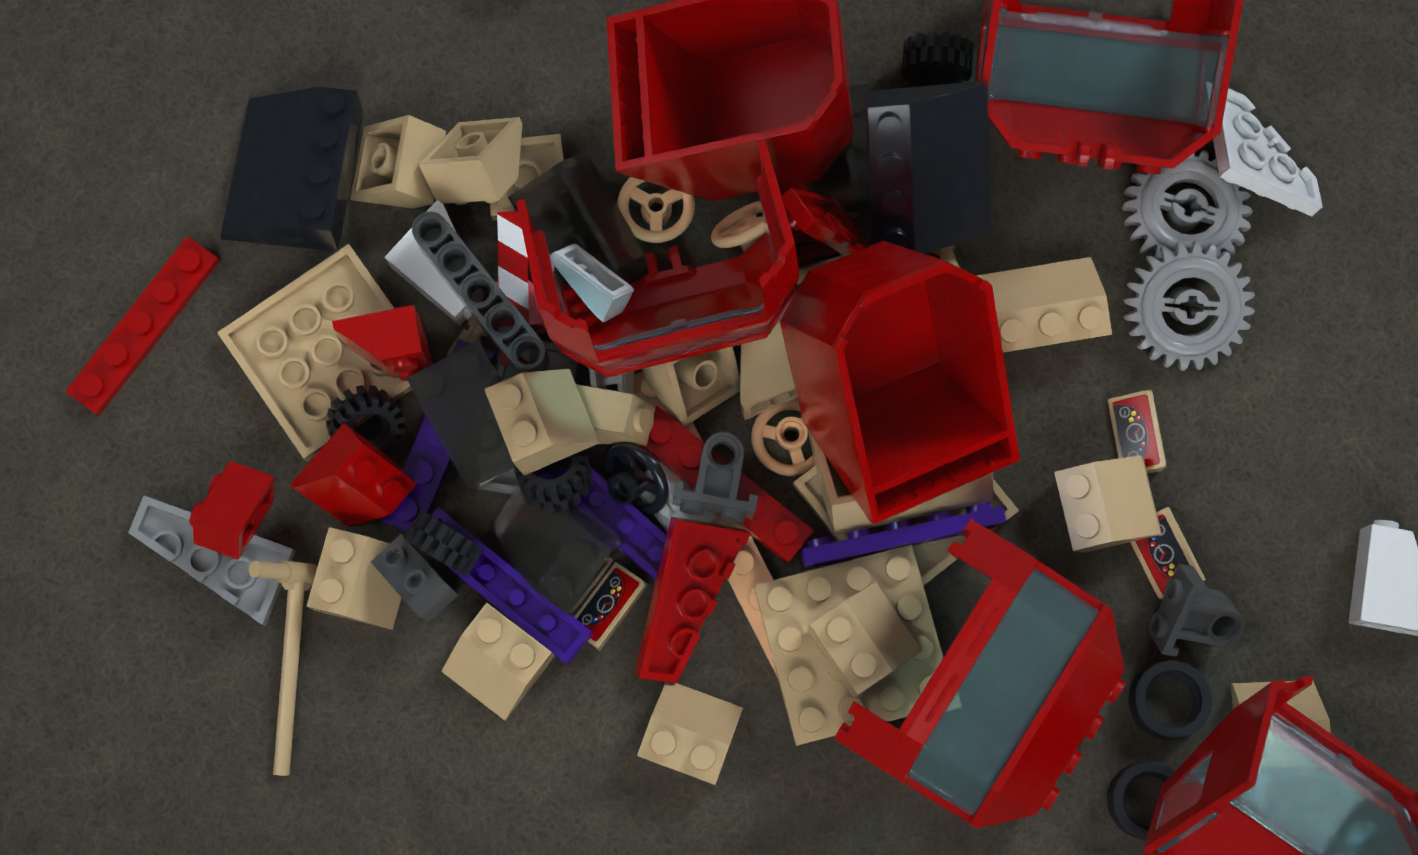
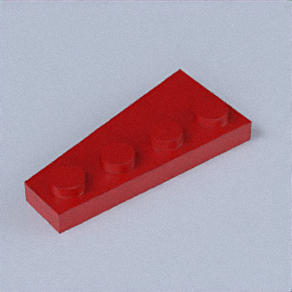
(823, 220)
(689, 577)

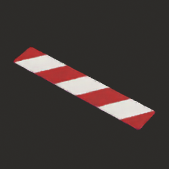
(513, 271)

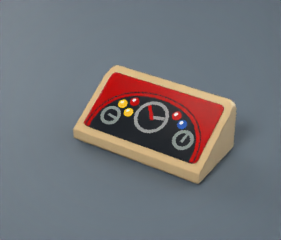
(1137, 429)
(1164, 552)
(610, 603)

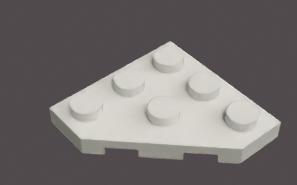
(1259, 161)

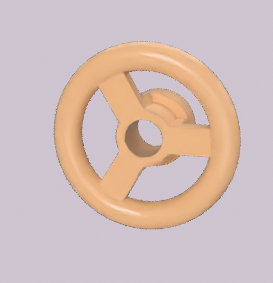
(655, 219)
(744, 232)
(761, 430)

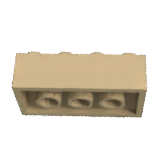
(1049, 304)

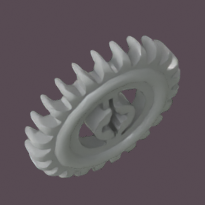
(1151, 197)
(1150, 304)

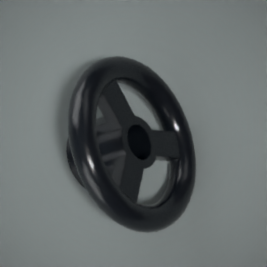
(631, 481)

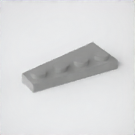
(170, 535)

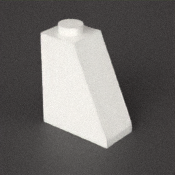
(417, 270)
(1386, 579)

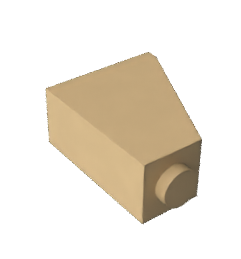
(765, 375)
(618, 415)

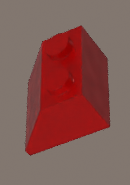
(389, 340)
(353, 479)

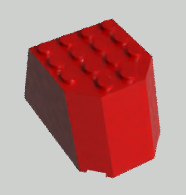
(714, 78)
(900, 375)

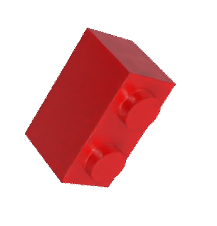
(232, 509)

